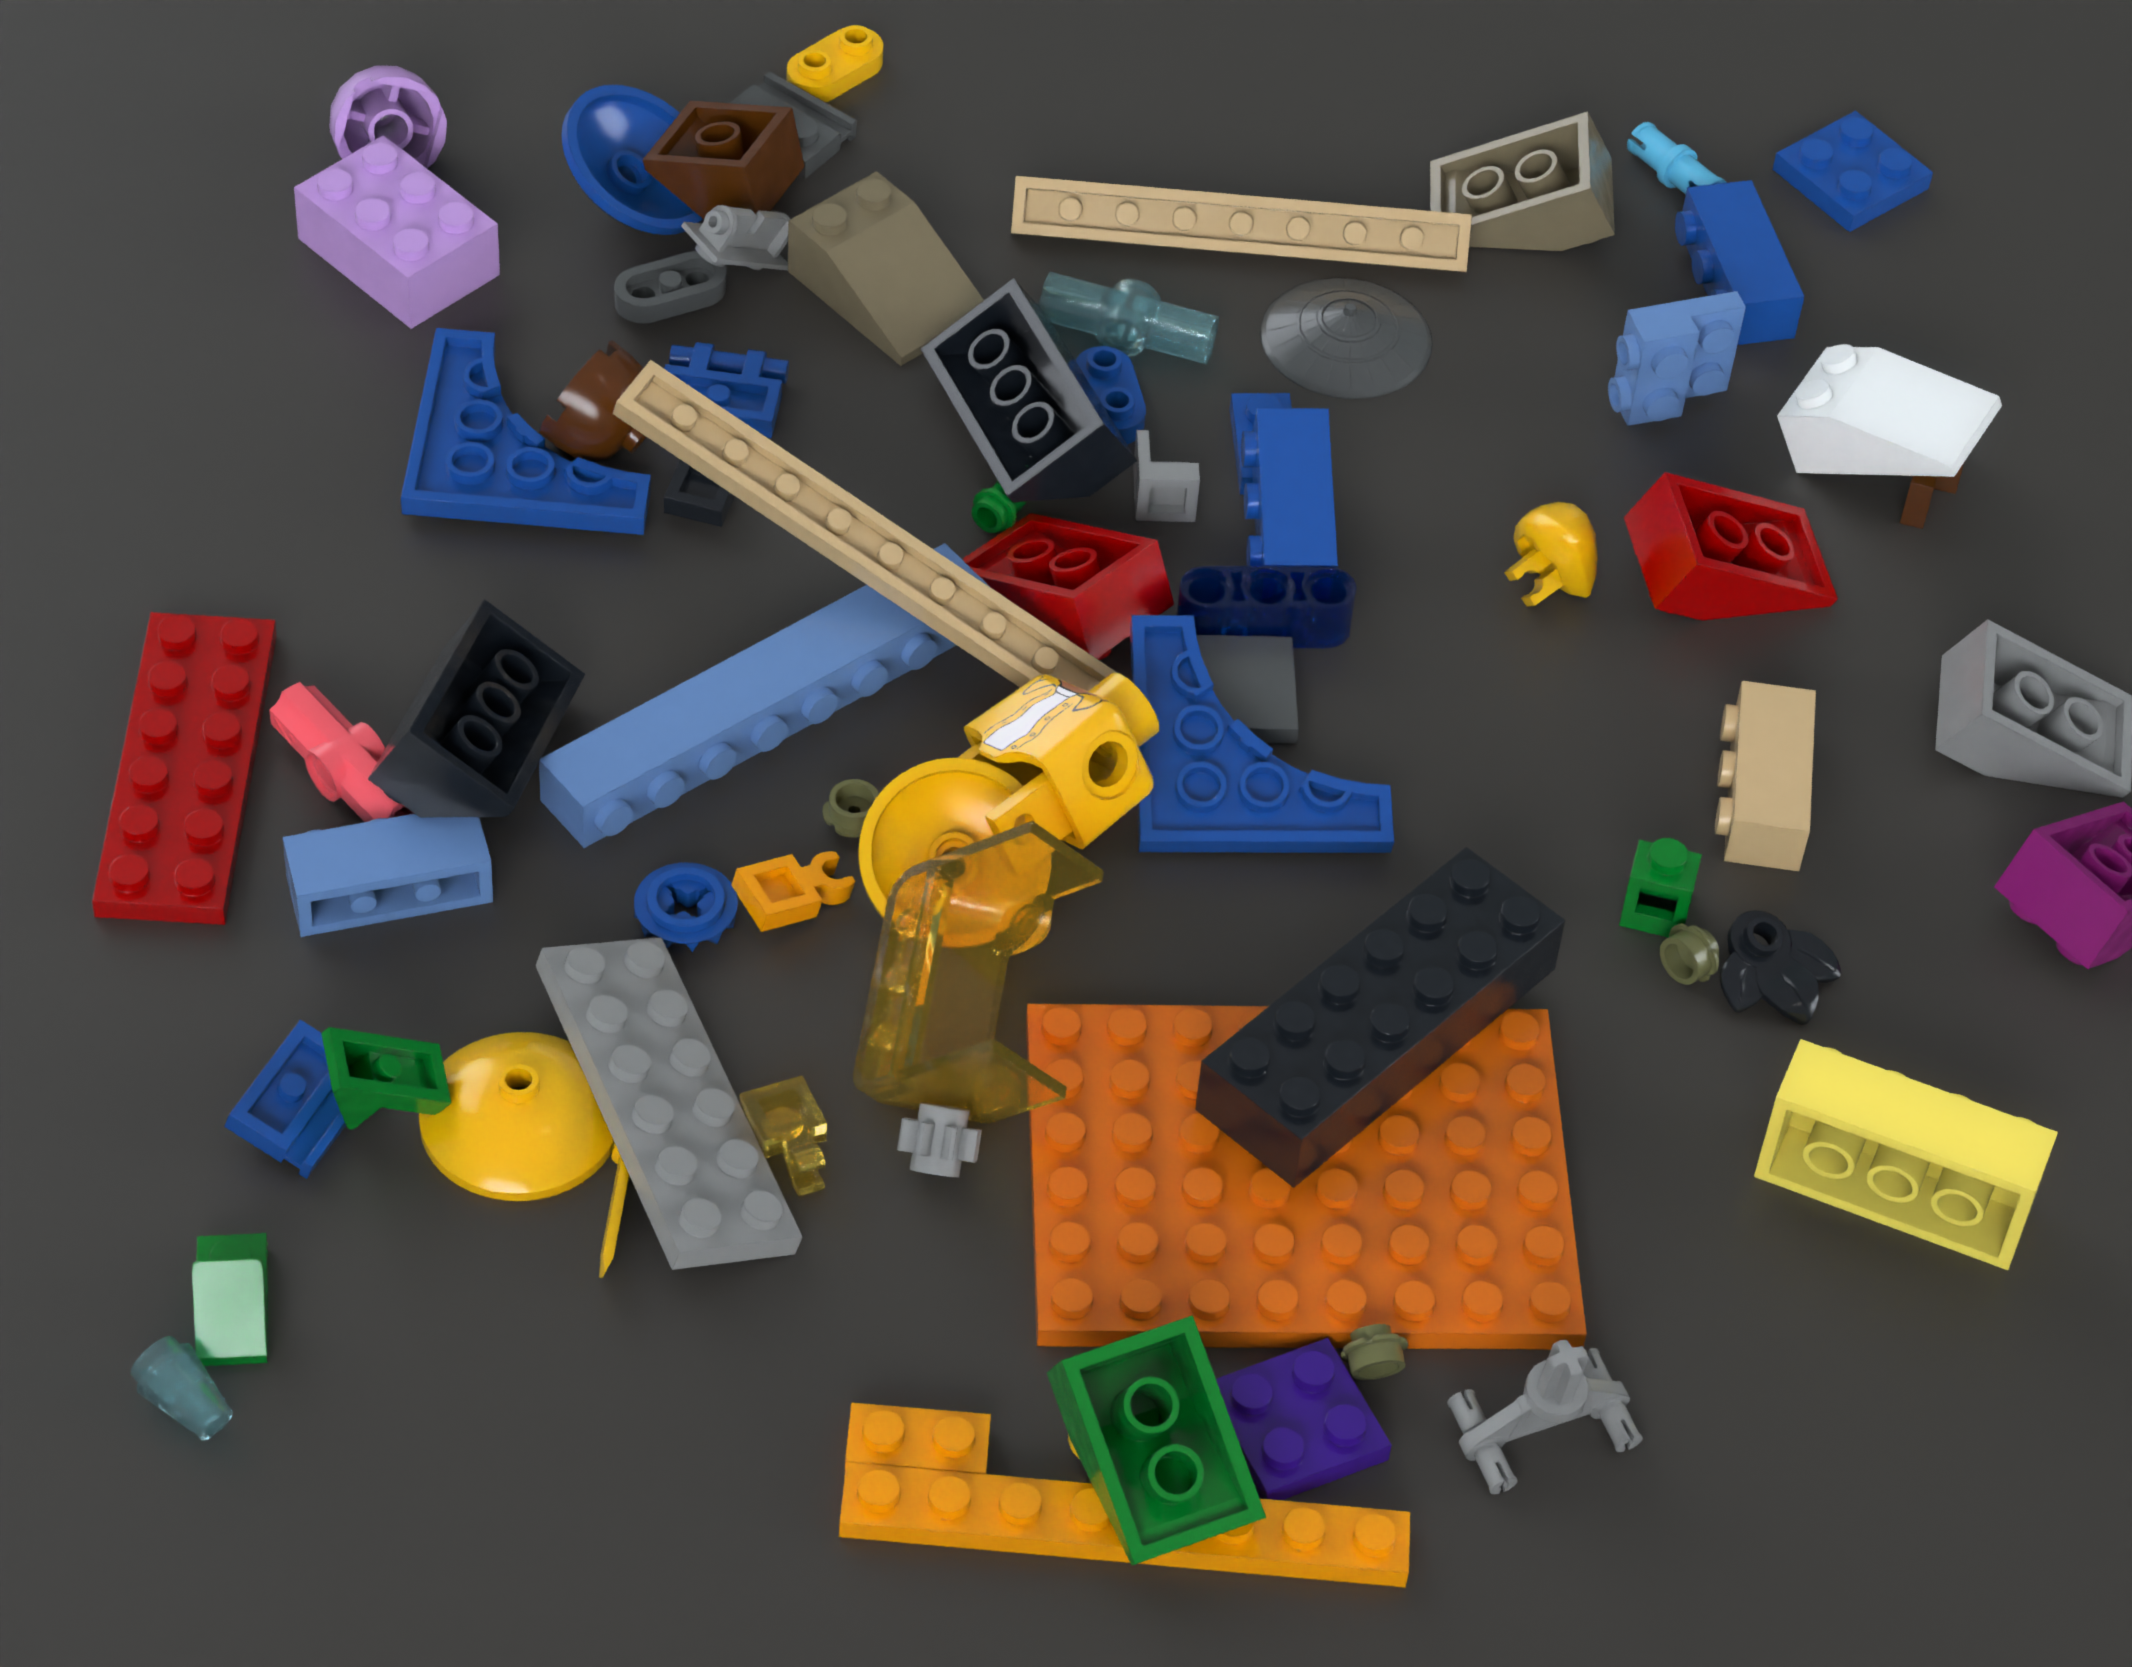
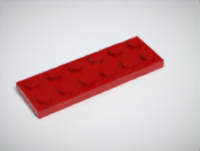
(185, 769)

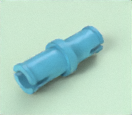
(1674, 163)

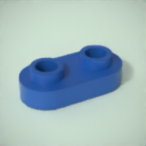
(1116, 386)

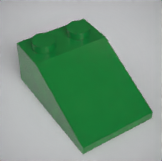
(1156, 1440)

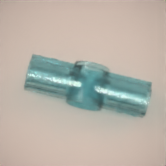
(1129, 317)

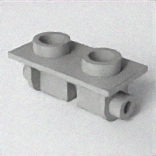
(741, 237)

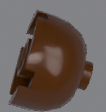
(588, 423)

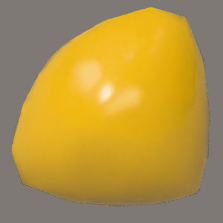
(1558, 546)

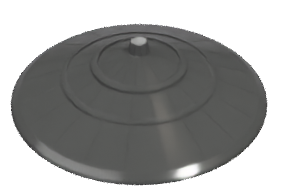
(1346, 338)

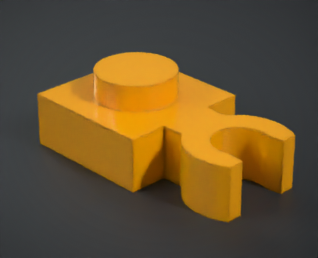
(785, 893)

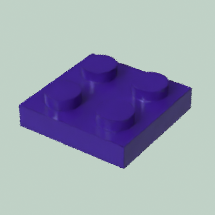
(1302, 1421)

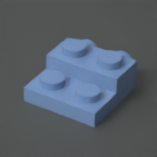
(1674, 355)

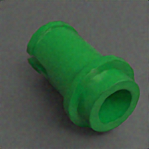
(994, 510)

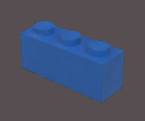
(1740, 252)
(1290, 488)

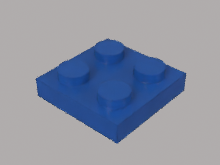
(1852, 171)

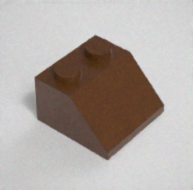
(728, 156)

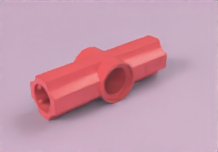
(334, 751)

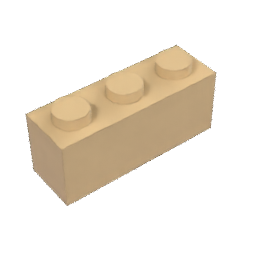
(1767, 775)

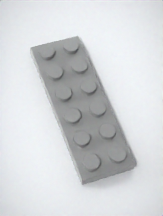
(668, 1103)

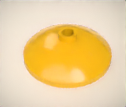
(926, 816)
(517, 1140)

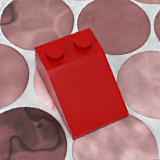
(1725, 552)
(1076, 578)

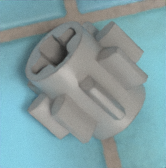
(939, 1140)

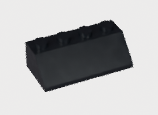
(1027, 400)
(478, 721)

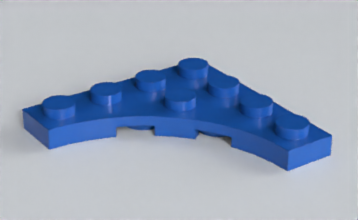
(491, 466)
(1220, 781)

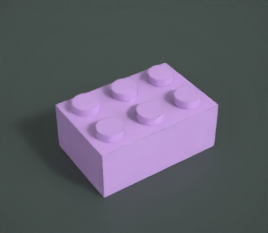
(397, 231)

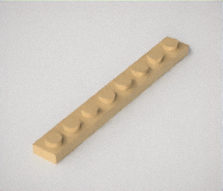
(1241, 224)

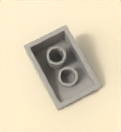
(2032, 716)

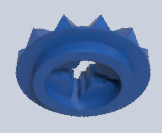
(690, 886)

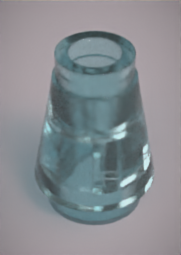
(180, 1386)

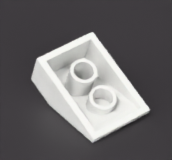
(1882, 416)

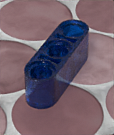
(1279, 601)

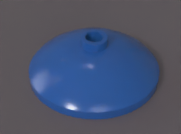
(605, 148)

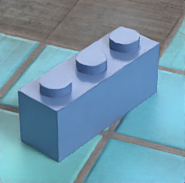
(386, 871)

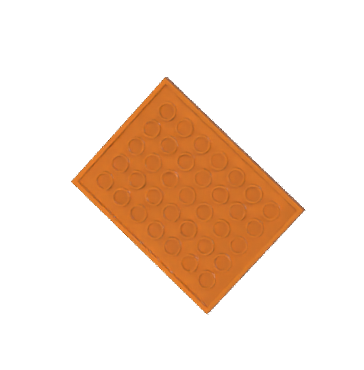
(1427, 1221)

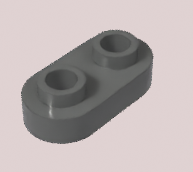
(668, 288)

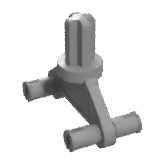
(1554, 1393)

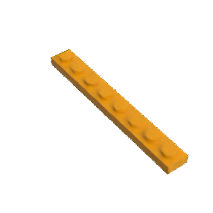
(1071, 1523)

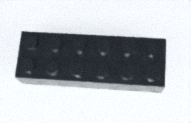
(1378, 1016)

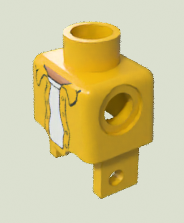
(1070, 754)

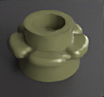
(849, 806)
(1690, 954)
(1374, 1352)

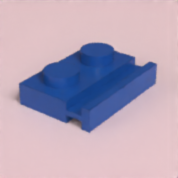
(291, 1104)

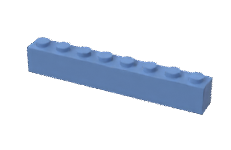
(735, 711)

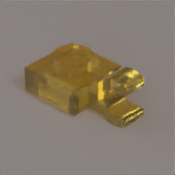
(789, 1123)

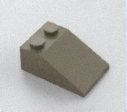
(1531, 188)
(880, 266)

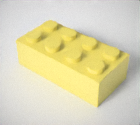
(1904, 1153)

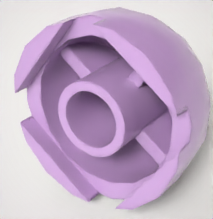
(392, 105)

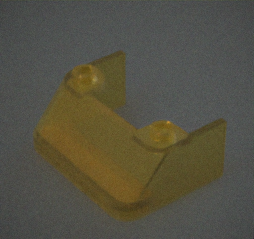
(945, 974)

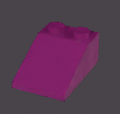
(2077, 884)

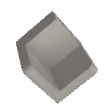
(1163, 488)

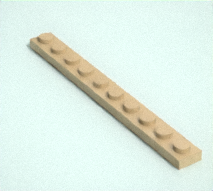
(851, 533)

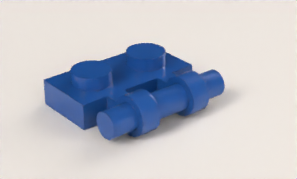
(739, 383)

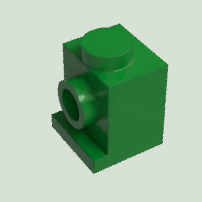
(1663, 871)

